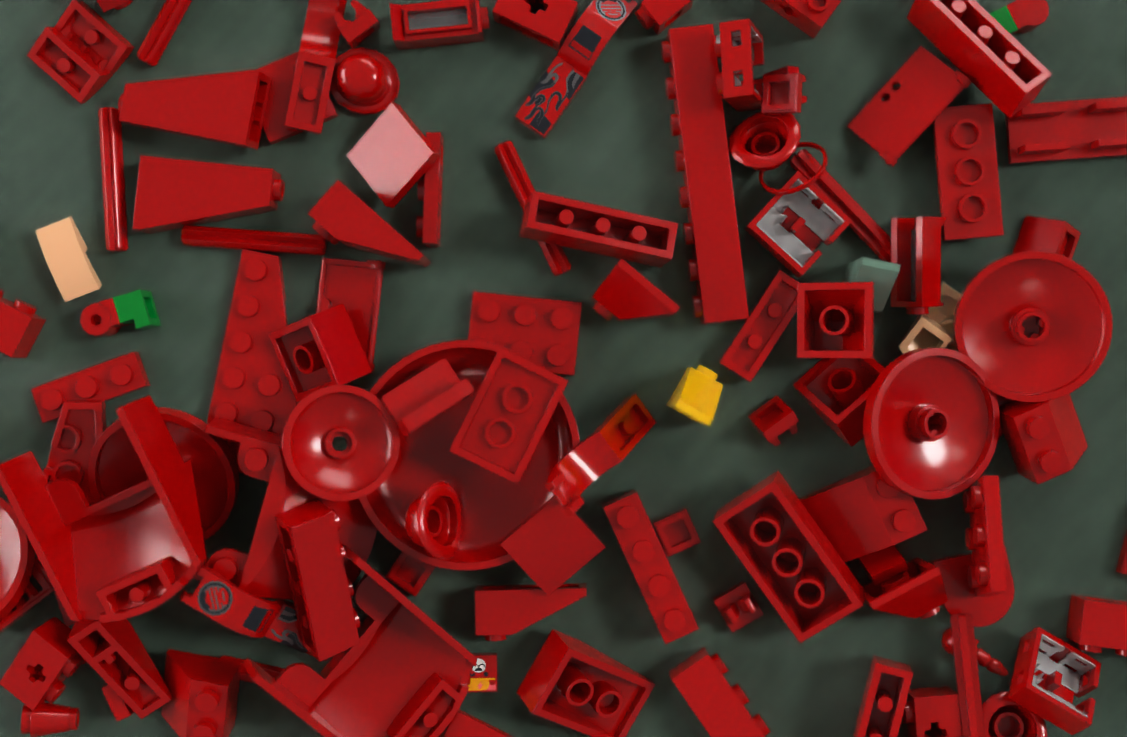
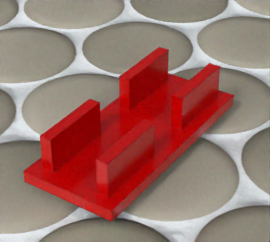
(1068, 130)
(968, 172)

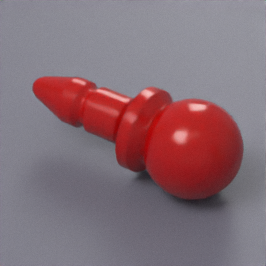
(984, 659)

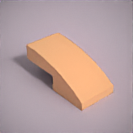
(67, 259)

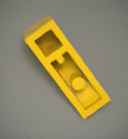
(697, 395)

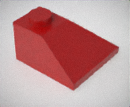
(631, 297)
(835, 320)
(910, 593)

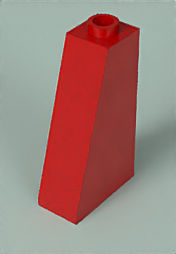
(205, 107)
(200, 192)

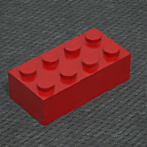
(789, 557)

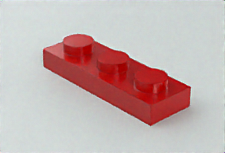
(430, 192)
(762, 327)
(99, 382)

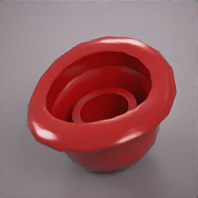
(364, 81)
(765, 140)
(435, 521)
(1010, 719)

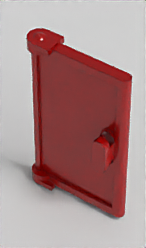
(907, 109)
(359, 288)

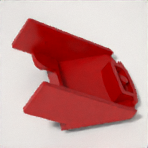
(122, 550)
(264, 567)
(395, 683)

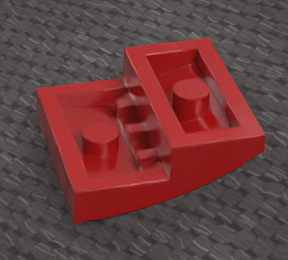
(80, 51)
(552, 545)

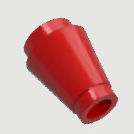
(49, 719)

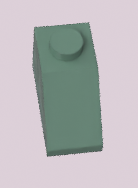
(876, 271)

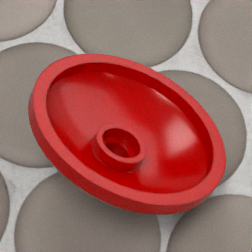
(369, 435)

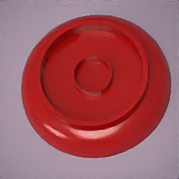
(487, 501)

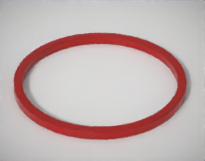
(804, 185)

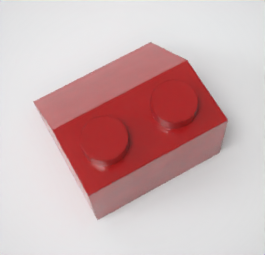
(320, 351)
(839, 393)
(1043, 437)
(202, 694)

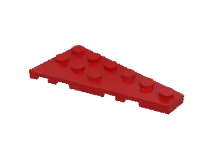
(249, 376)

